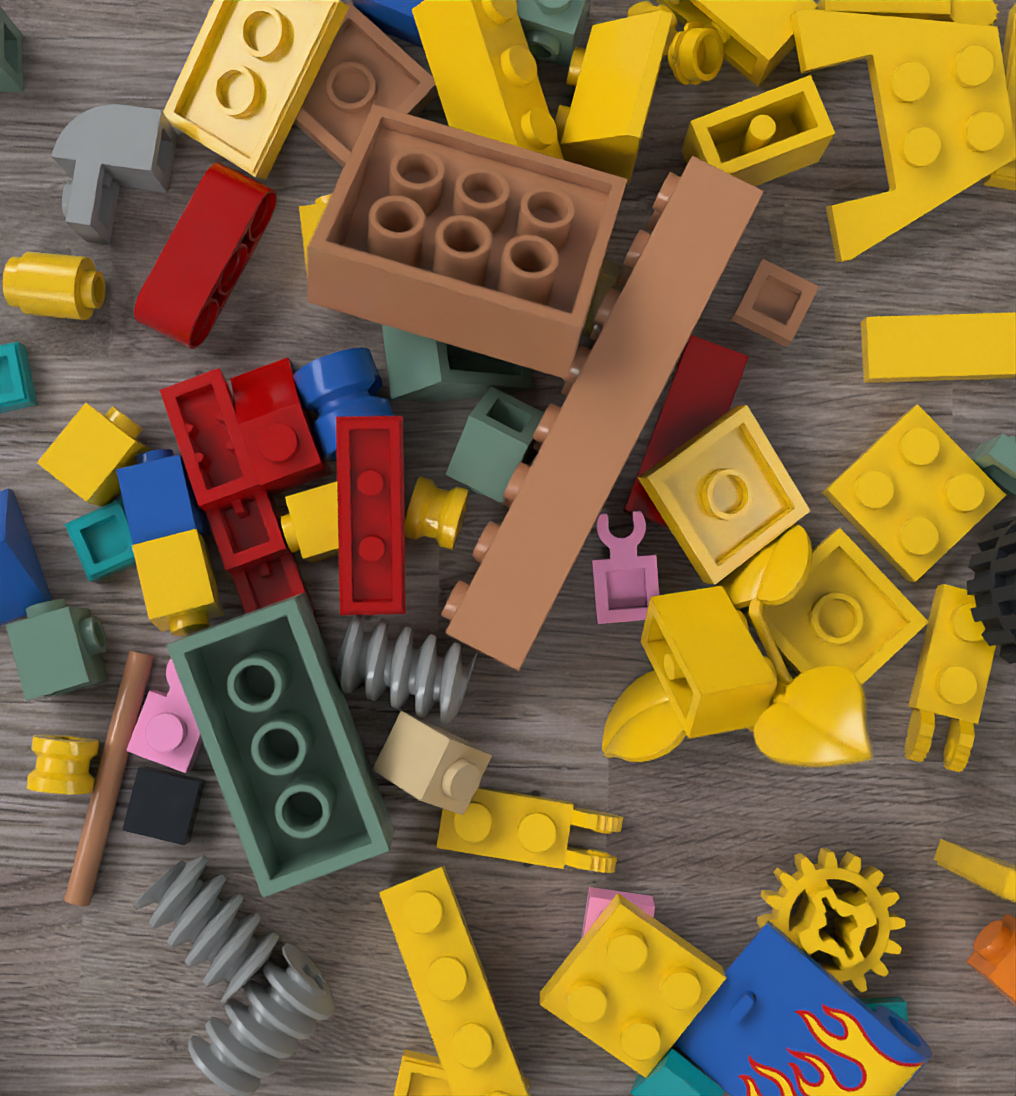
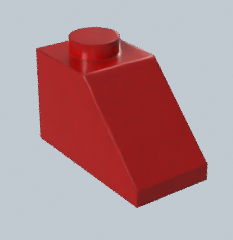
(277, 428)

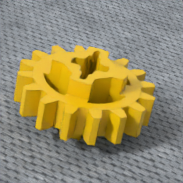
(855, 911)

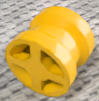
(436, 513)
(62, 764)

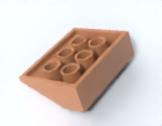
(464, 240)

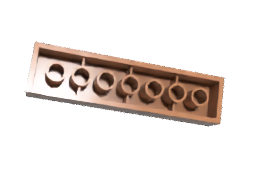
(605, 409)

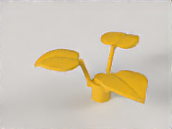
(809, 718)

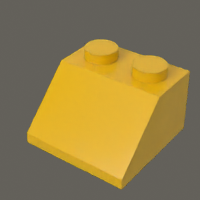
(612, 92)

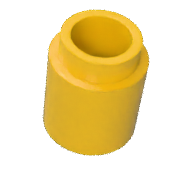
(53, 285)

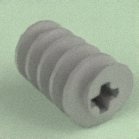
(404, 669)
(208, 924)
(267, 1027)

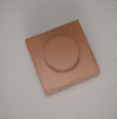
(775, 303)

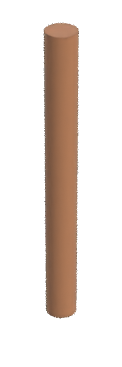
(108, 779)

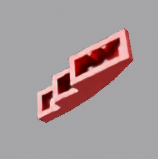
(227, 489)

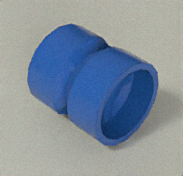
(340, 386)

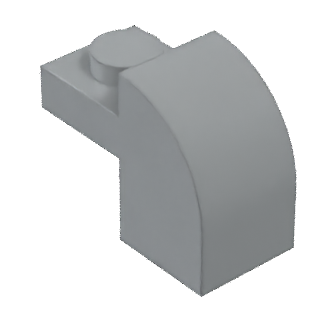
(110, 150)

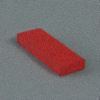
(696, 398)
(371, 515)

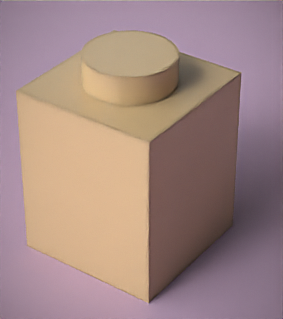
(432, 763)

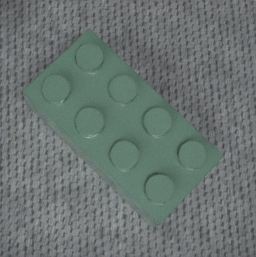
(283, 744)

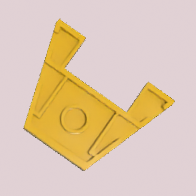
(936, 109)

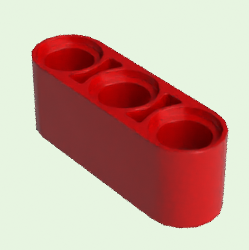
(205, 255)

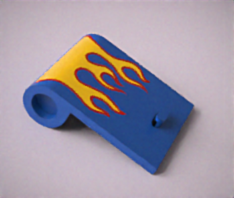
(799, 1032)

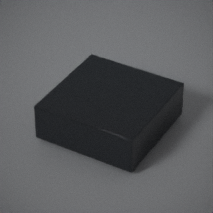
(163, 805)

